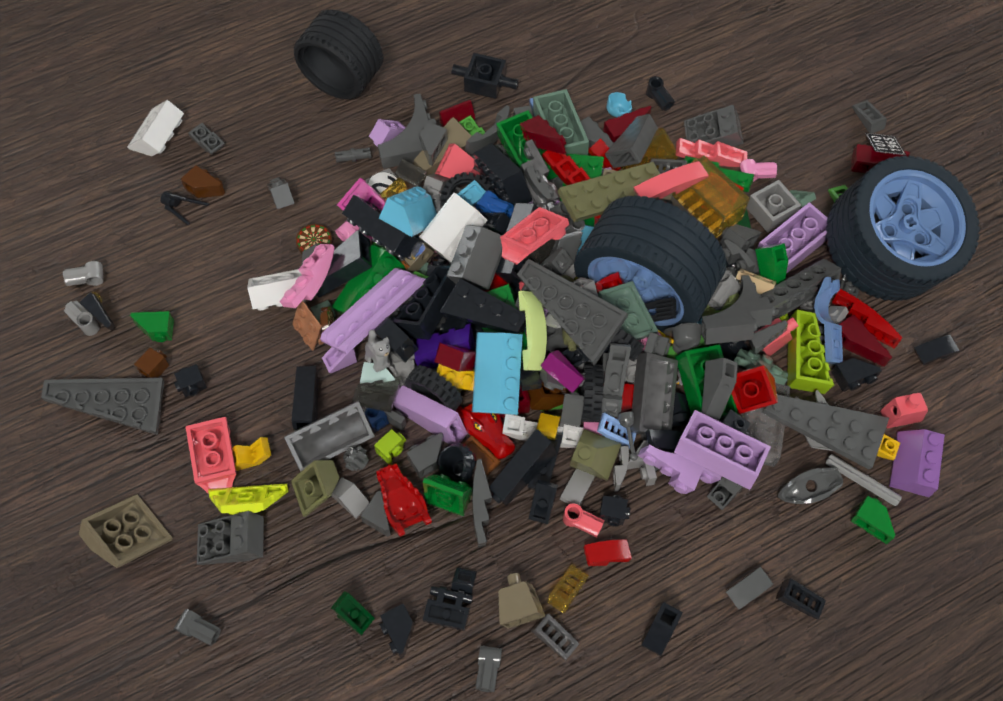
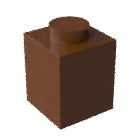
(152, 363)

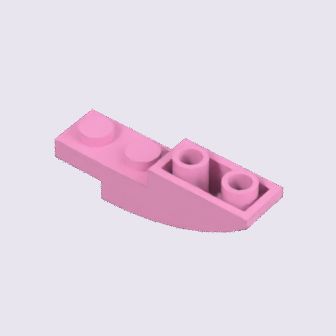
(313, 275)

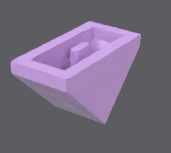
(338, 360)

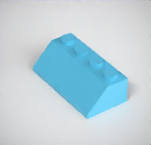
(409, 211)
(497, 373)

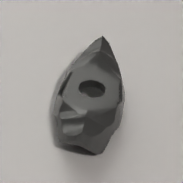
(826, 481)

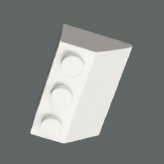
(156, 129)
(449, 224)
(270, 289)

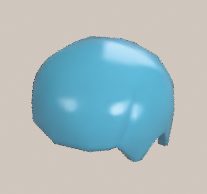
(618, 105)

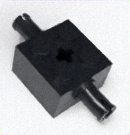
(485, 75)

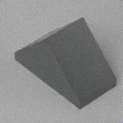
(375, 515)

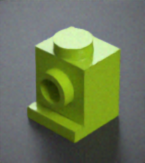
(390, 446)

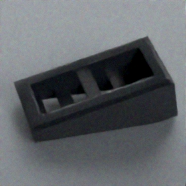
(496, 222)
(95, 307)
(793, 586)

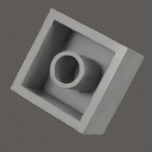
(773, 205)

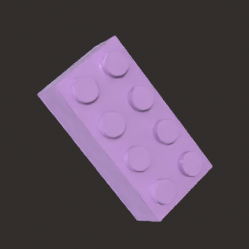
(800, 233)
(722, 449)

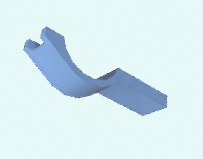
(832, 331)

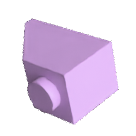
(385, 130)

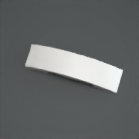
(521, 429)

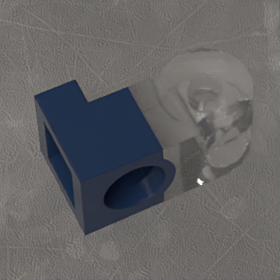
(376, 418)

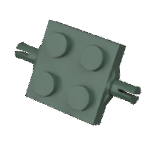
(750, 360)

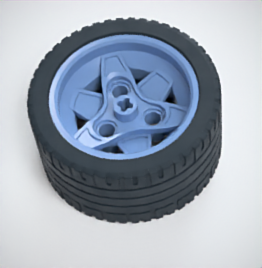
(929, 217)
(659, 251)

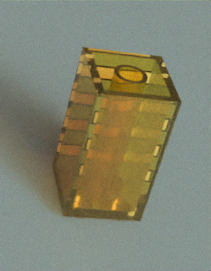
(714, 200)

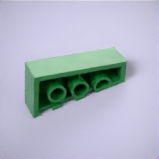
(357, 287)

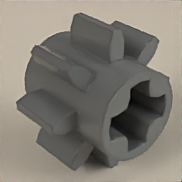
(355, 458)

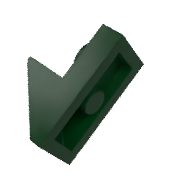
(352, 613)

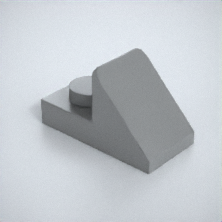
(646, 471)

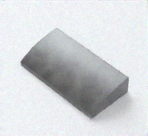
(654, 393)
(329, 435)

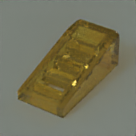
(561, 600)

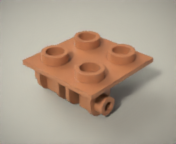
(307, 325)

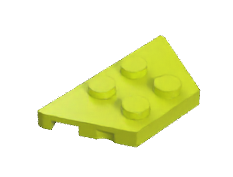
(246, 498)

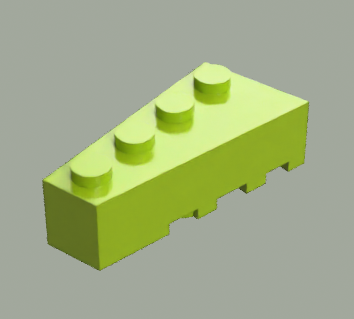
(806, 356)

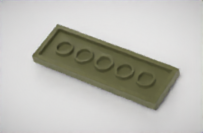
(592, 196)

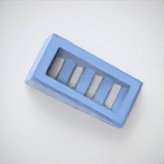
(613, 435)

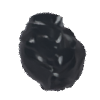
(457, 462)

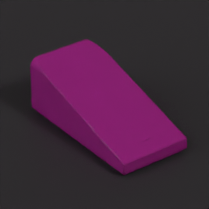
(562, 370)

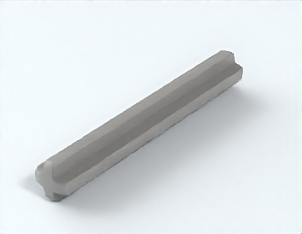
(864, 480)

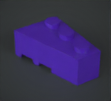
(428, 348)

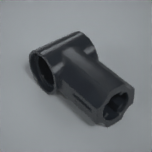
(656, 91)

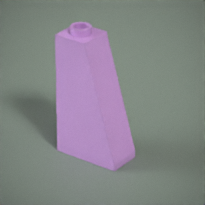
(430, 415)

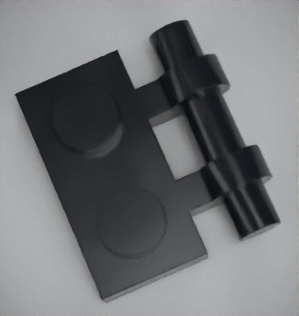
(447, 614)

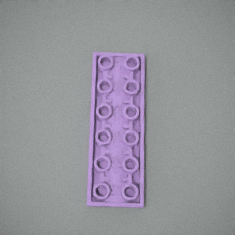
(371, 310)

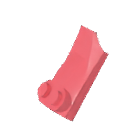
(532, 233)
(211, 454)

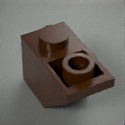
(202, 184)

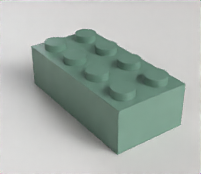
(561, 114)

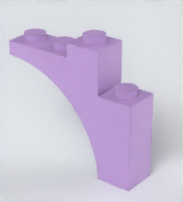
(683, 472)

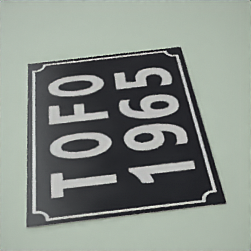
(885, 143)

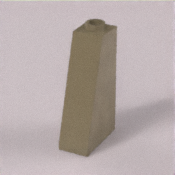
(456, 135)

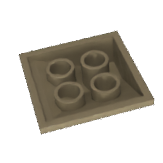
(123, 532)

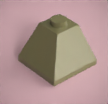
(595, 454)
(315, 485)

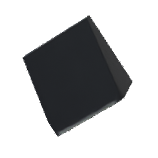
(464, 580)

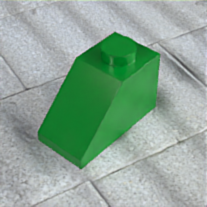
(155, 325)
(874, 519)

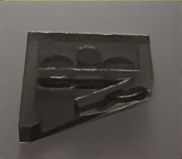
(378, 394)

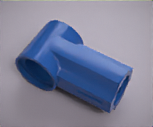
(492, 204)

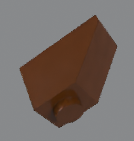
(546, 398)

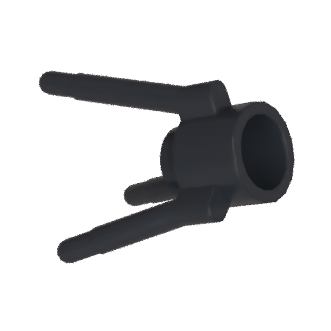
(173, 200)

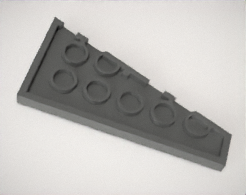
(581, 314)
(123, 400)
(842, 430)

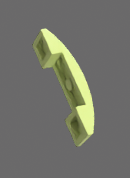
(535, 329)

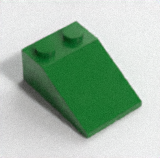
(447, 494)

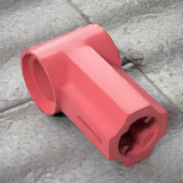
(586, 522)

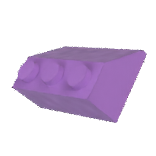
(917, 462)

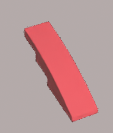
(719, 152)
(672, 181)

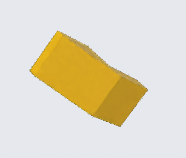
(548, 425)
(251, 455)

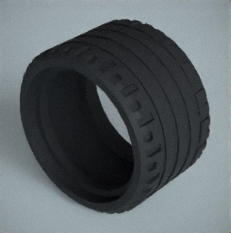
(338, 54)

